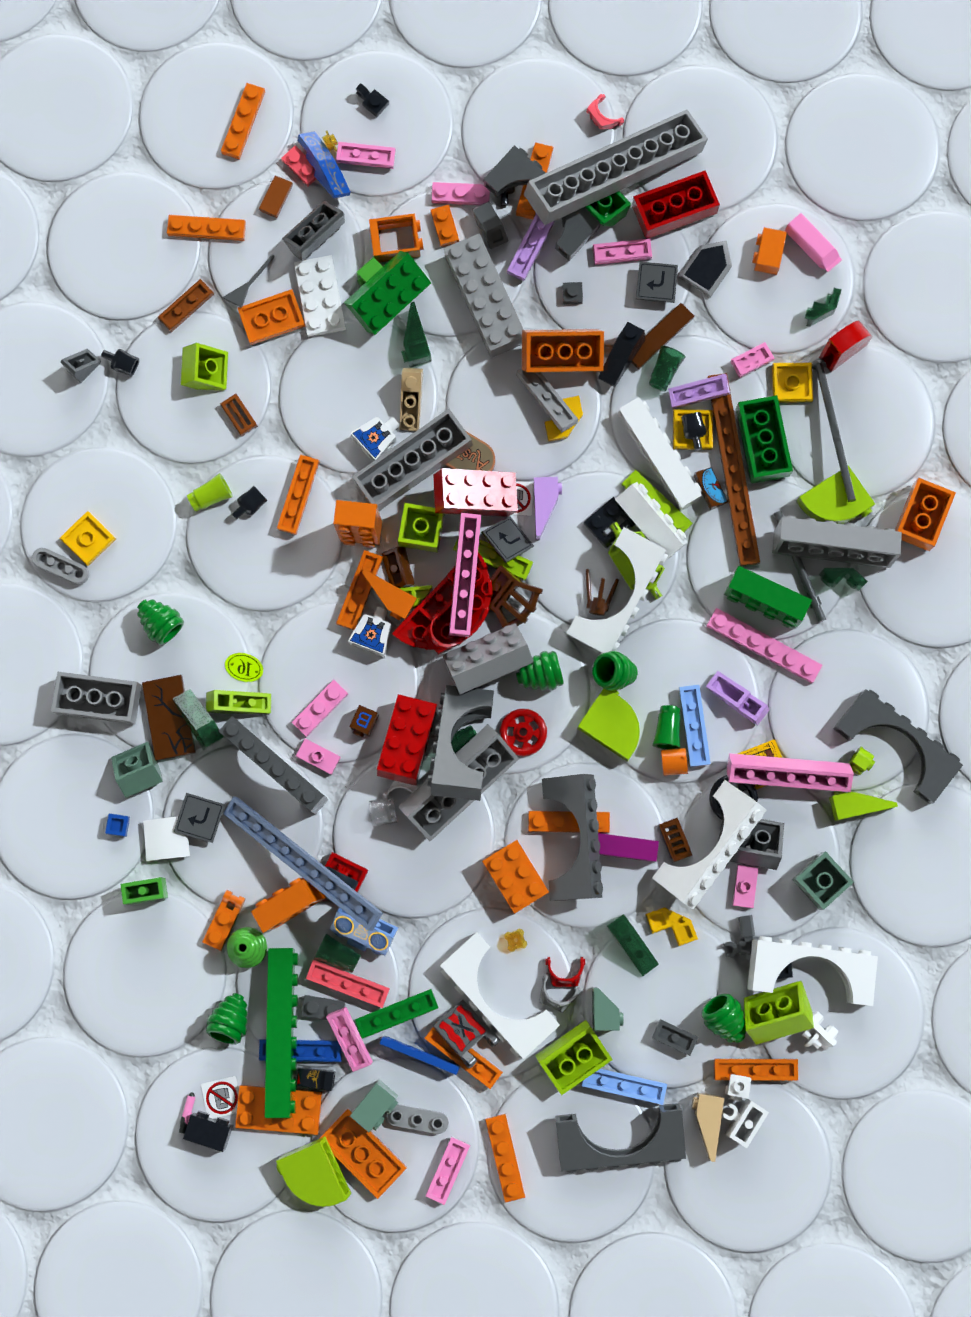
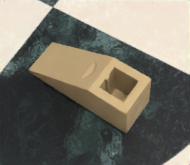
(411, 398)

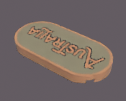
(477, 457)

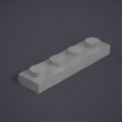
(548, 399)

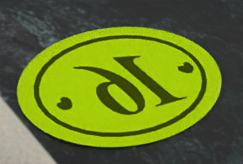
(244, 667)

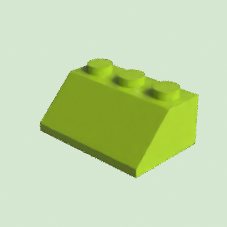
(778, 1013)
(573, 1057)

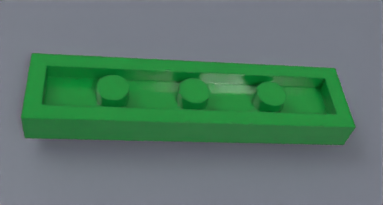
(396, 1013)

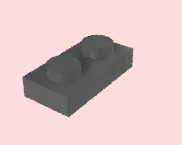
(320, 1007)
(675, 1037)

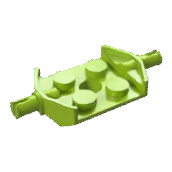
(626, 568)

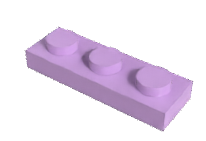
(699, 391)

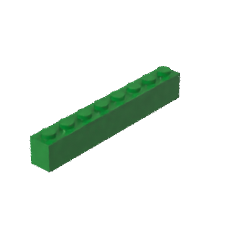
(280, 1032)

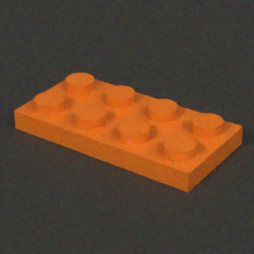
(252, 1111)
(363, 1154)

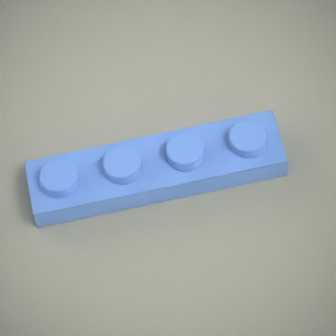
(694, 726)
(626, 1085)

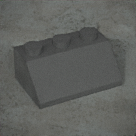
(314, 230)
(762, 846)

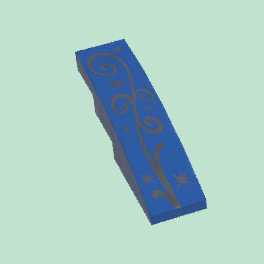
(325, 166)

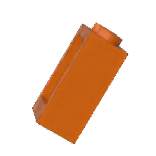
(390, 223)

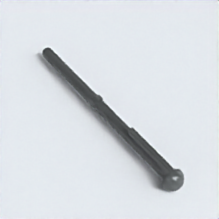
(819, 365)

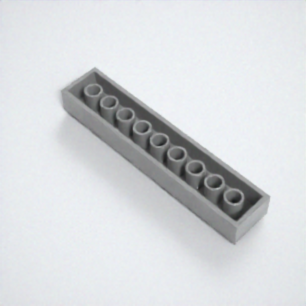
(615, 167)

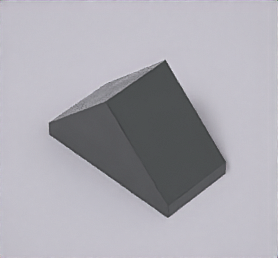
(81, 364)

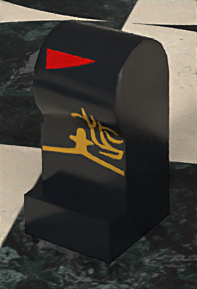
(315, 1078)

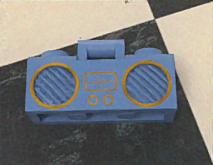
(359, 937)

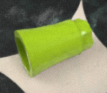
(210, 493)

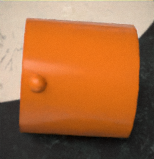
(674, 761)

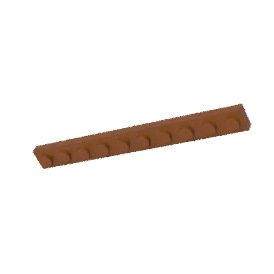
(735, 480)

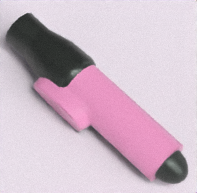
(187, 1112)

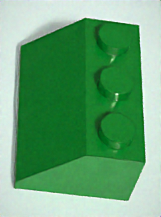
(610, 209)

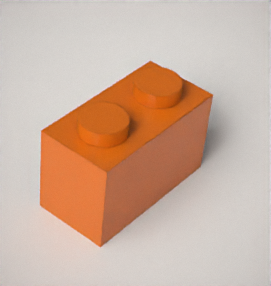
(770, 250)

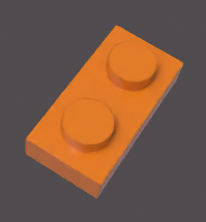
(444, 225)

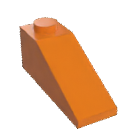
(393, 598)

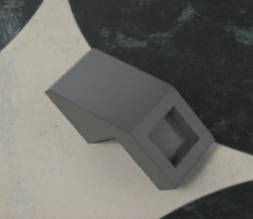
(490, 224)

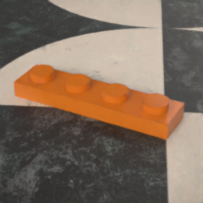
(243, 121)
(541, 154)
(206, 227)
(298, 494)
(358, 591)
(562, 821)
(756, 1069)
(482, 1070)
(505, 1158)

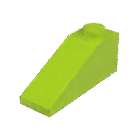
(238, 702)
(854, 804)

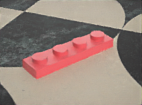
(347, 983)

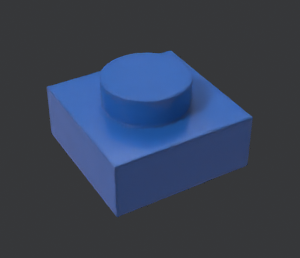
(117, 825)

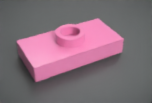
(752, 360)
(318, 756)
(745, 886)

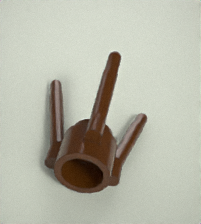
(598, 605)

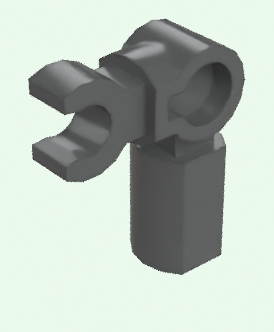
(747, 931)

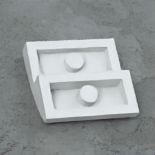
(162, 841)

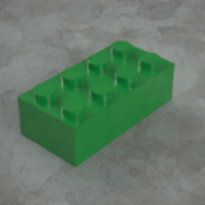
(387, 292)
(764, 439)
(767, 597)

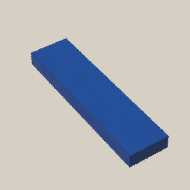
(310, 1050)
(419, 1054)

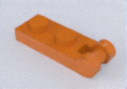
(223, 921)

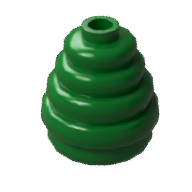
(159, 621)
(614, 671)
(542, 673)
(725, 1018)
(228, 1020)

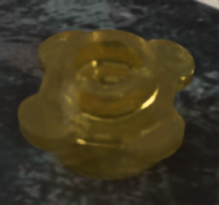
(330, 141)
(521, 943)

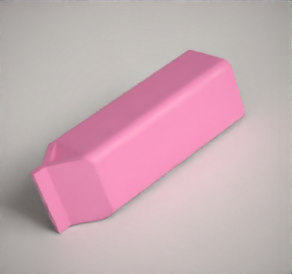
(813, 242)

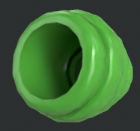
(255, 944)

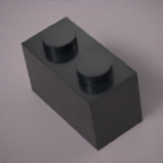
(208, 1131)

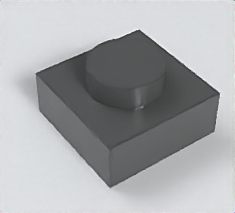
(572, 293)

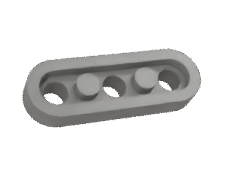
(52, 565)
(427, 1116)

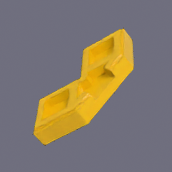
(552, 430)
(681, 926)

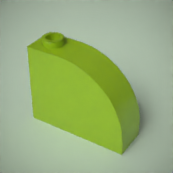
(830, 503)
(612, 724)
(314, 1174)

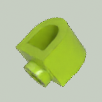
(861, 761)

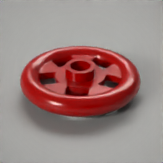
(529, 716)

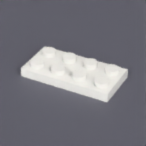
(320, 296)

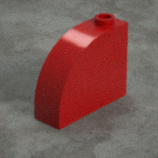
(845, 345)

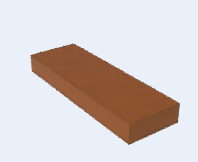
(185, 305)

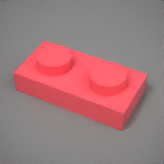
(297, 162)

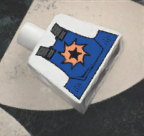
(376, 437)
(372, 633)

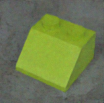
(204, 367)

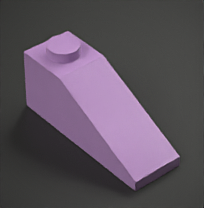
(545, 499)

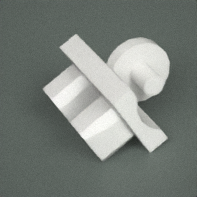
(819, 1036)

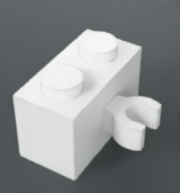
(745, 1122)

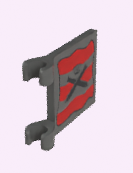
(462, 1030)

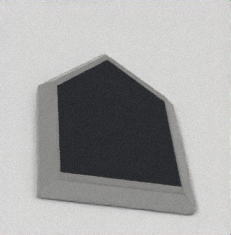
(707, 267)

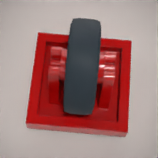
(347, 871)

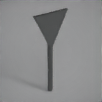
(238, 295)

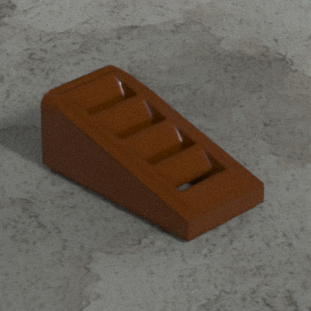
(685, 845)

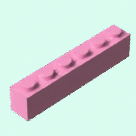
(465, 575)
(789, 772)

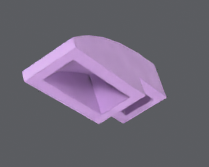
(738, 698)

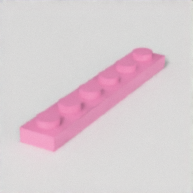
(764, 645)

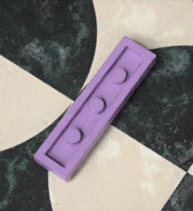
(529, 248)

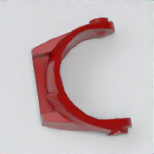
(433, 642)
(561, 982)

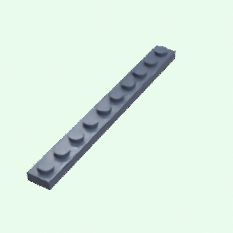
(303, 864)

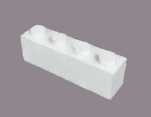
(650, 519)

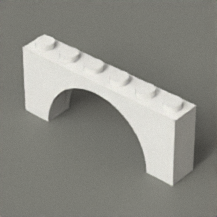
(605, 632)
(693, 881)
(855, 969)
(521, 1034)

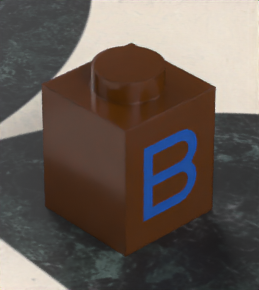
(363, 721)

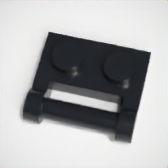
(603, 518)

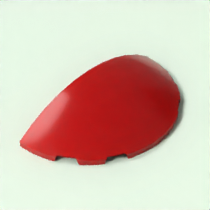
(440, 601)

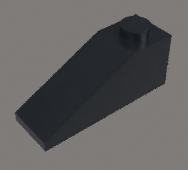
(622, 354)

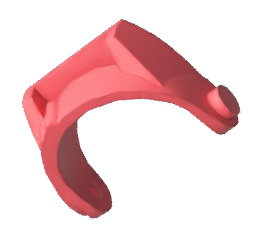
(598, 119)

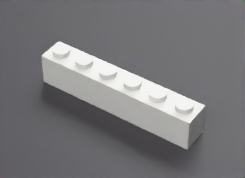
(659, 454)

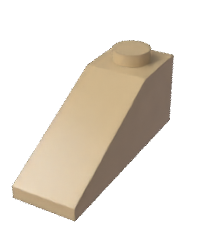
(708, 1115)

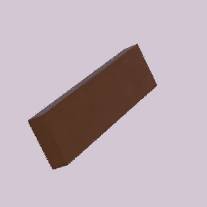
(662, 334)

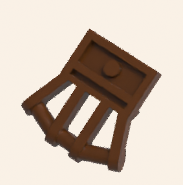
(503, 586)

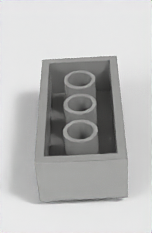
(487, 658)
(96, 697)

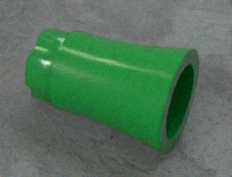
(668, 728)

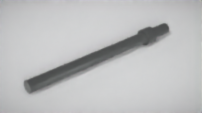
(816, 602)

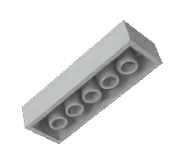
(484, 295)
(413, 460)
(837, 542)
(483, 753)

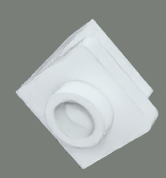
(738, 1087)

